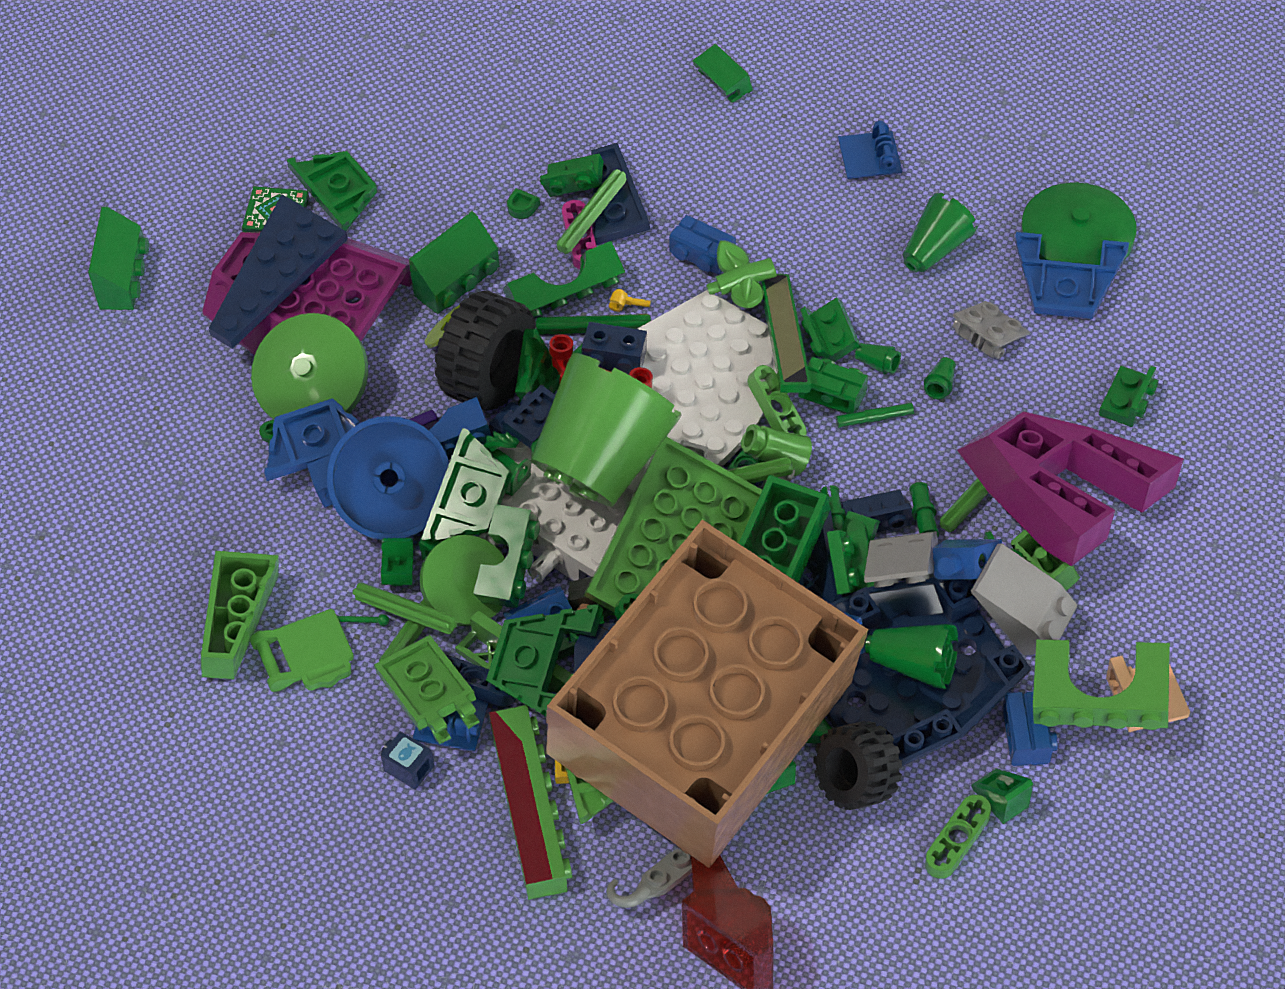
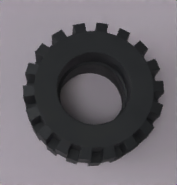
(857, 765)

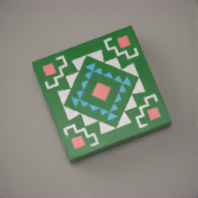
(263, 202)

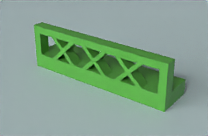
(489, 632)

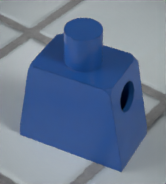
(960, 557)

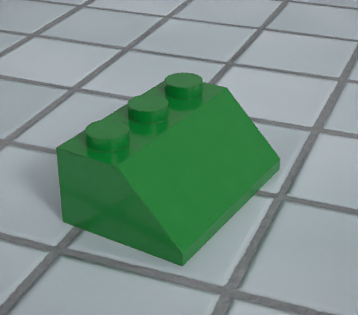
(117, 261)
(453, 263)

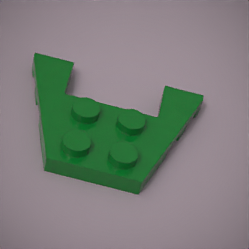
(530, 650)

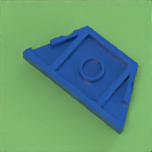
(306, 436)

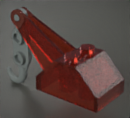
(719, 921)

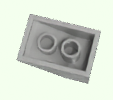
(1023, 599)

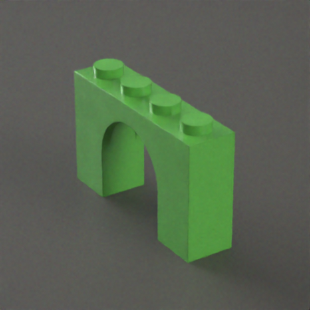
(1139, 705)

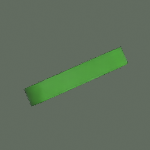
(774, 418)
(957, 850)

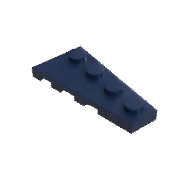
(625, 212)

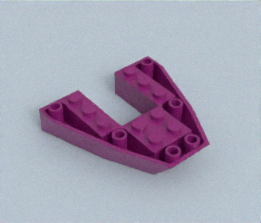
(1027, 451)

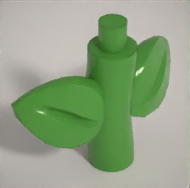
(740, 275)

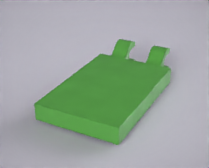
(428, 687)

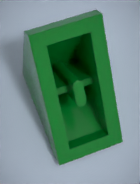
(1006, 793)

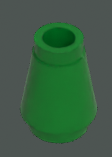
(879, 357)
(940, 379)

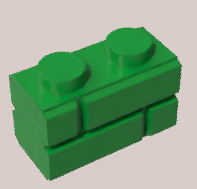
(835, 385)

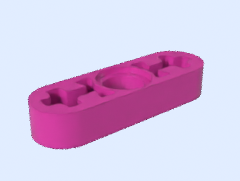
(587, 242)

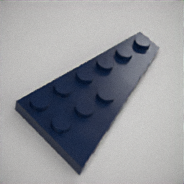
(282, 258)

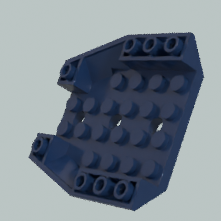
(913, 711)

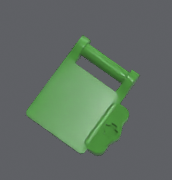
(312, 648)

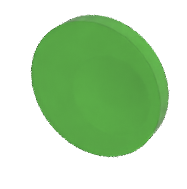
(451, 576)

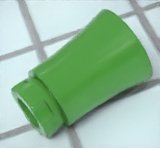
(772, 444)

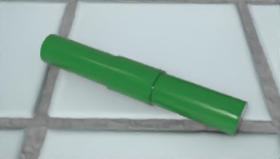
(874, 415)

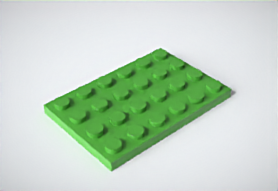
(664, 510)

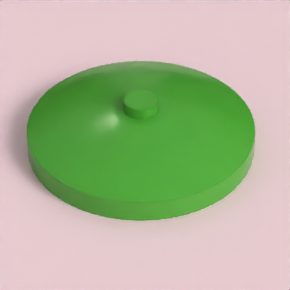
(309, 363)

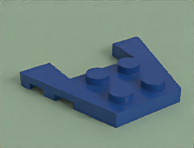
(1067, 286)

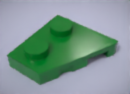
(534, 364)

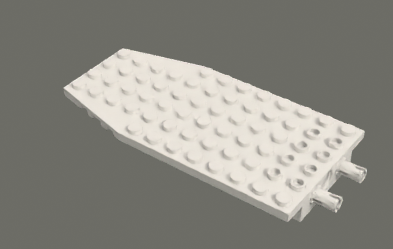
(702, 367)

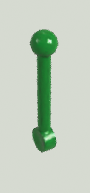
(382, 619)

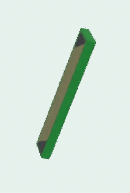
(785, 335)

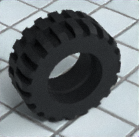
(482, 349)

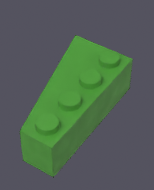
(235, 605)

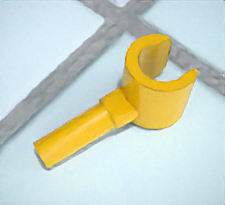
(620, 298)

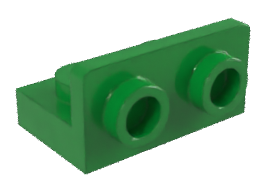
(573, 175)
(830, 330)
(1128, 395)
(849, 559)

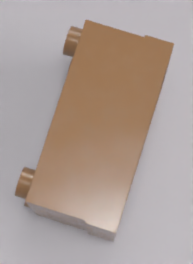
(704, 692)

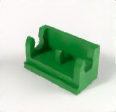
(724, 72)

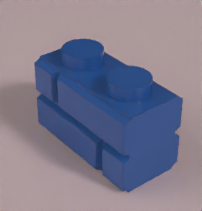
(697, 243)
(1026, 740)

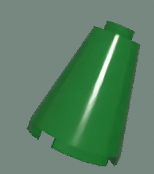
(938, 232)
(916, 651)

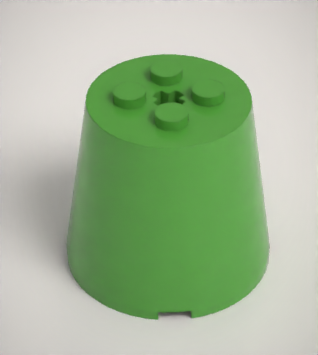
(601, 430)

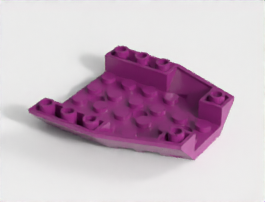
(348, 273)

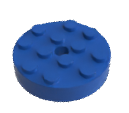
(356, 476)

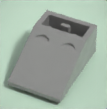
(900, 558)

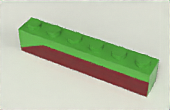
(528, 802)

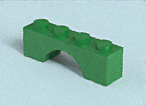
(597, 268)

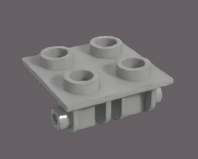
(988, 328)

